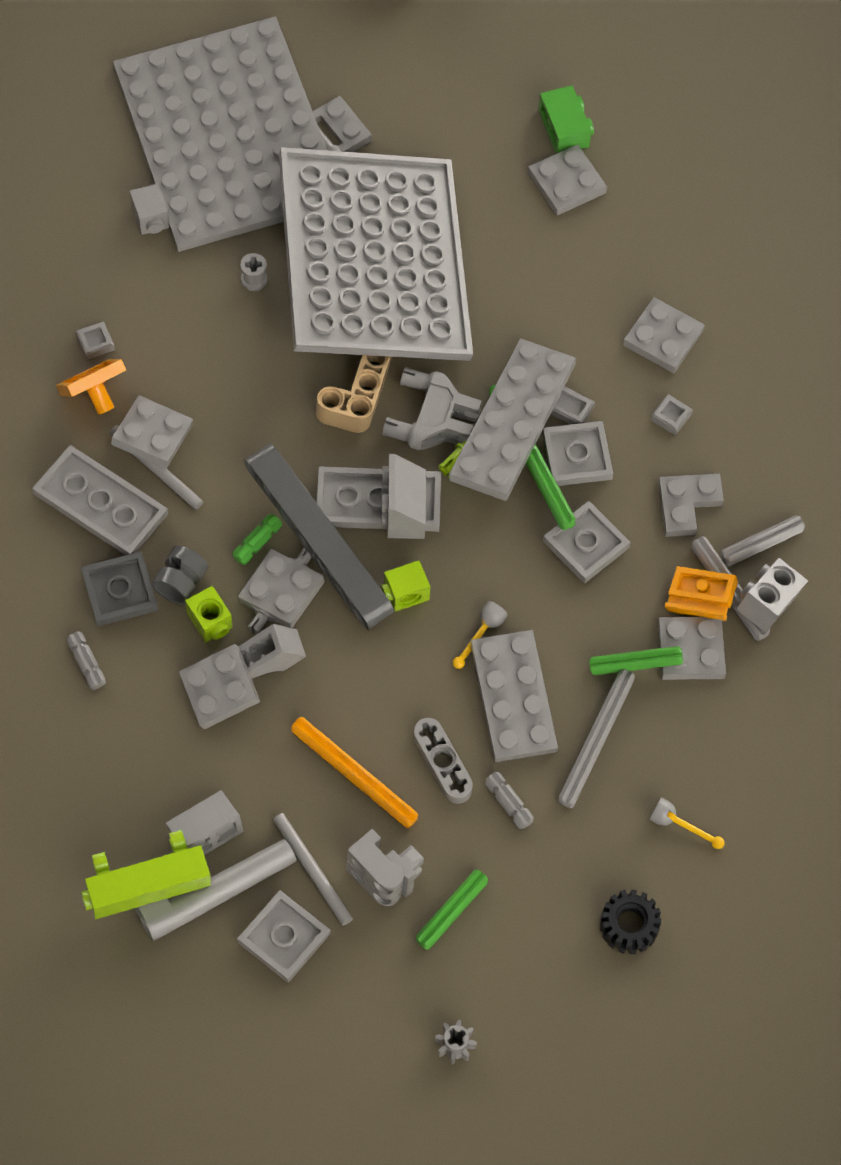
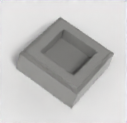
(95, 340)
(671, 414)

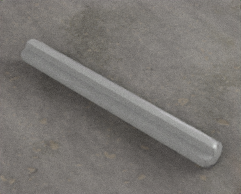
(596, 738)

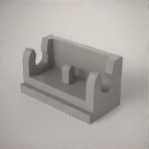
(208, 823)

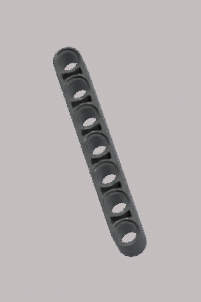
(319, 536)

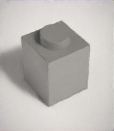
(149, 209)

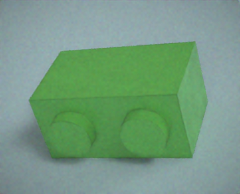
(565, 118)

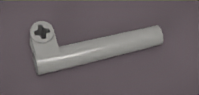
(169, 914)

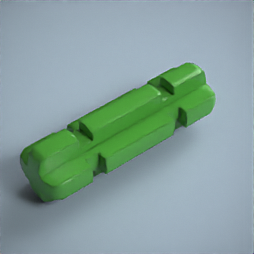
(257, 539)

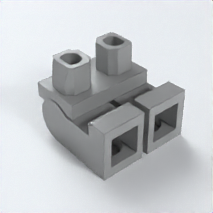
(383, 875)

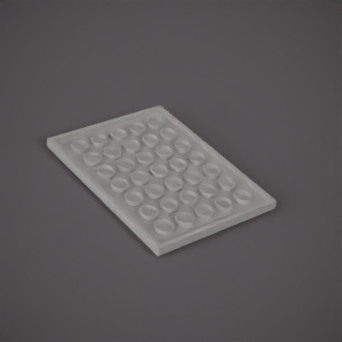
(215, 127)
(374, 255)

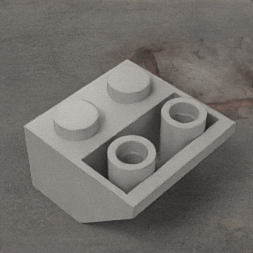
(403, 499)

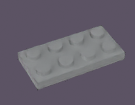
(355, 497)
(100, 501)
(514, 696)

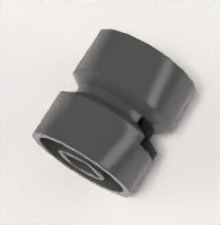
(181, 572)

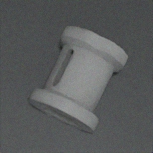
(253, 271)

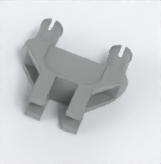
(437, 413)

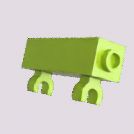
(146, 881)

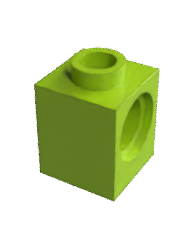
(406, 586)
(205, 603)

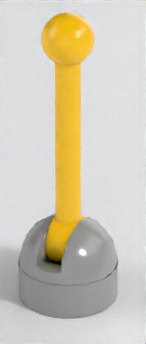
(491, 617)
(666, 814)

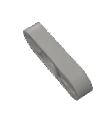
(445, 784)

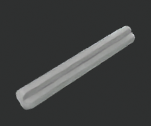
(712, 562)

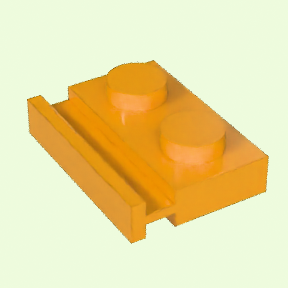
(701, 593)

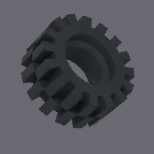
(621, 938)

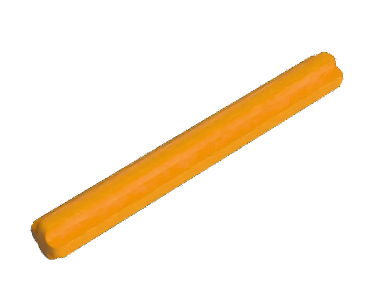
(354, 772)

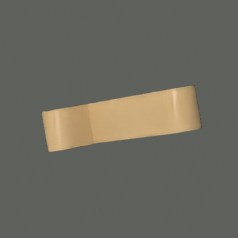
(357, 399)

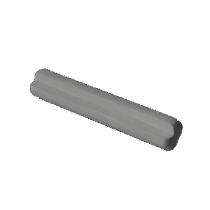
(762, 540)

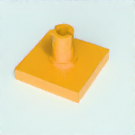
(92, 382)

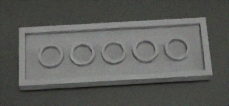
(512, 419)

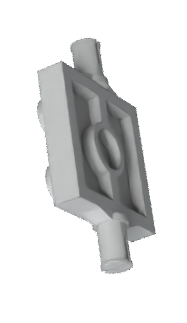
(280, 590)

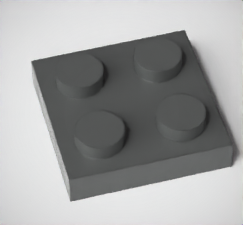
(119, 589)

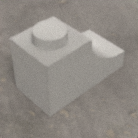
(272, 650)

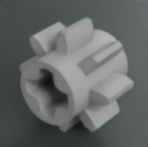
(454, 1051)

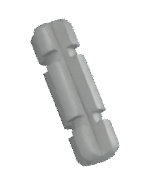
(86, 660)
(509, 800)

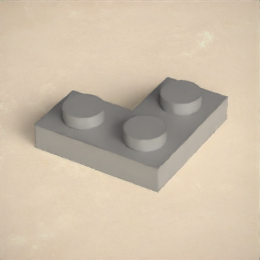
(684, 493)

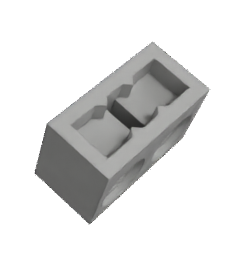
(771, 594)

